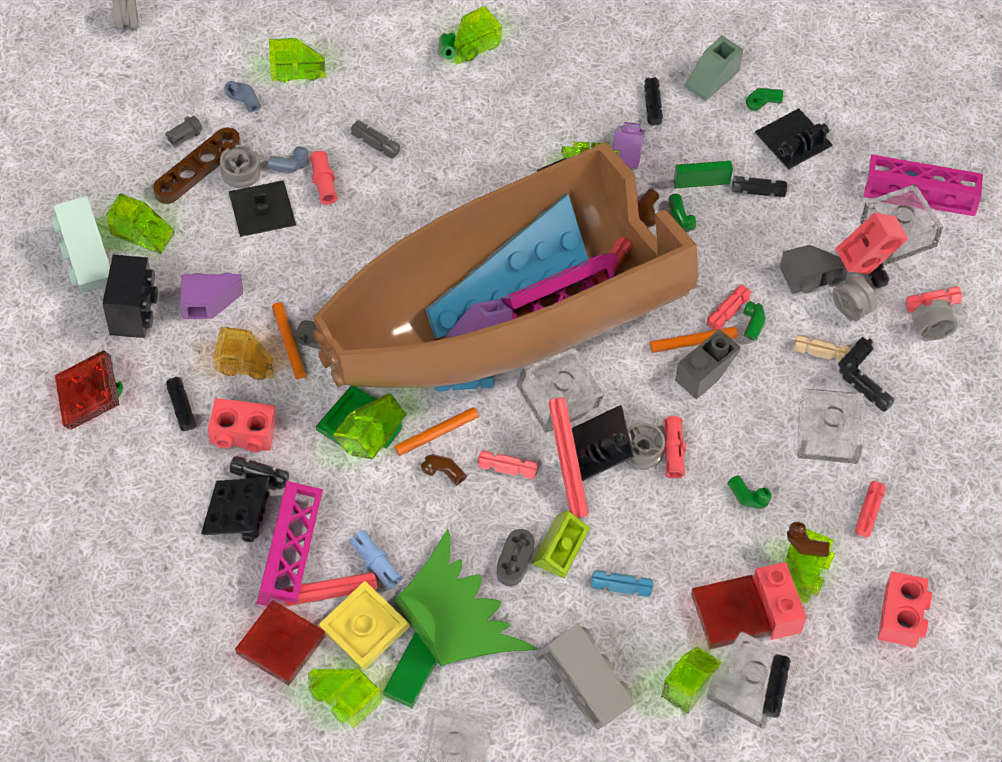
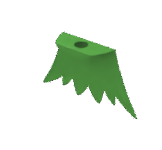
(448, 615)

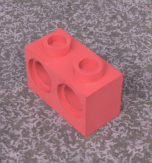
(871, 243)
(243, 418)
(780, 600)
(899, 608)

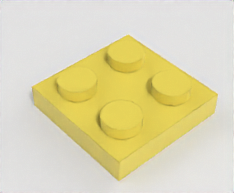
(364, 625)

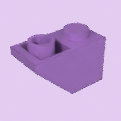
(629, 142)
(208, 294)
(481, 316)

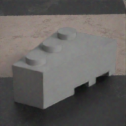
(587, 676)

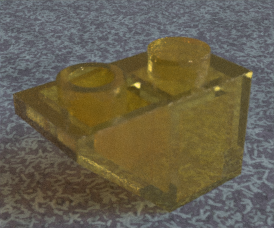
(242, 353)

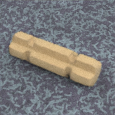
(819, 348)

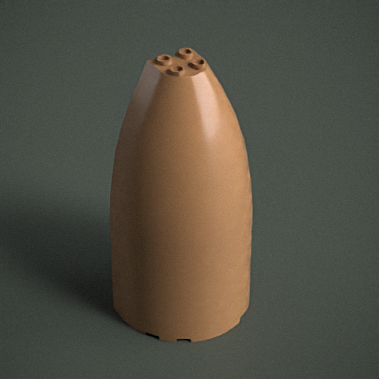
(378, 323)

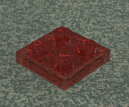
(86, 390)
(730, 608)
(280, 642)

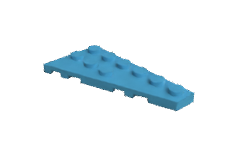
(529, 256)

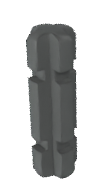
(375, 139)

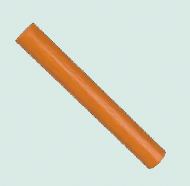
(289, 340)
(688, 340)
(436, 431)

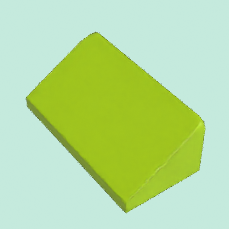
(561, 544)

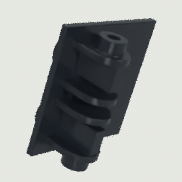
(794, 138)
(602, 442)
(237, 507)

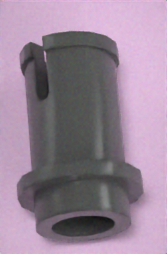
(185, 130)

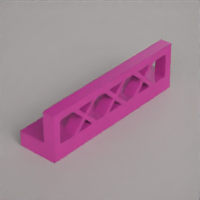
(940, 195)
(560, 281)
(278, 544)

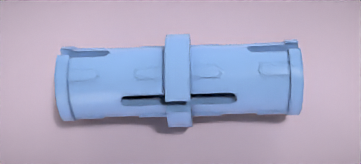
(375, 559)

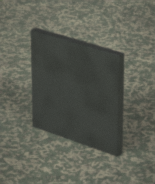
(262, 208)

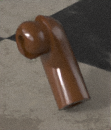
(646, 209)
(444, 464)
(803, 544)

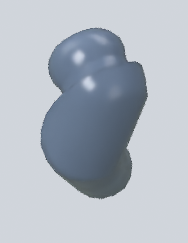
(243, 93)
(290, 164)

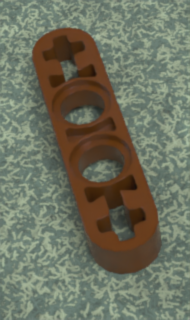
(195, 164)

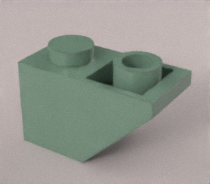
(715, 68)

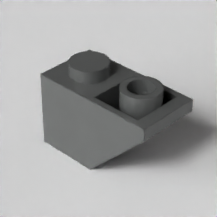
(811, 268)
(706, 363)

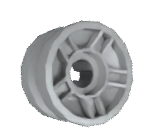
(125, 13)
(249, 168)
(854, 298)
(934, 321)
(654, 442)

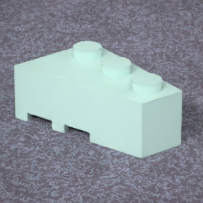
(81, 244)

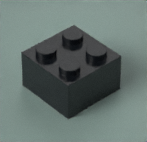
(129, 296)

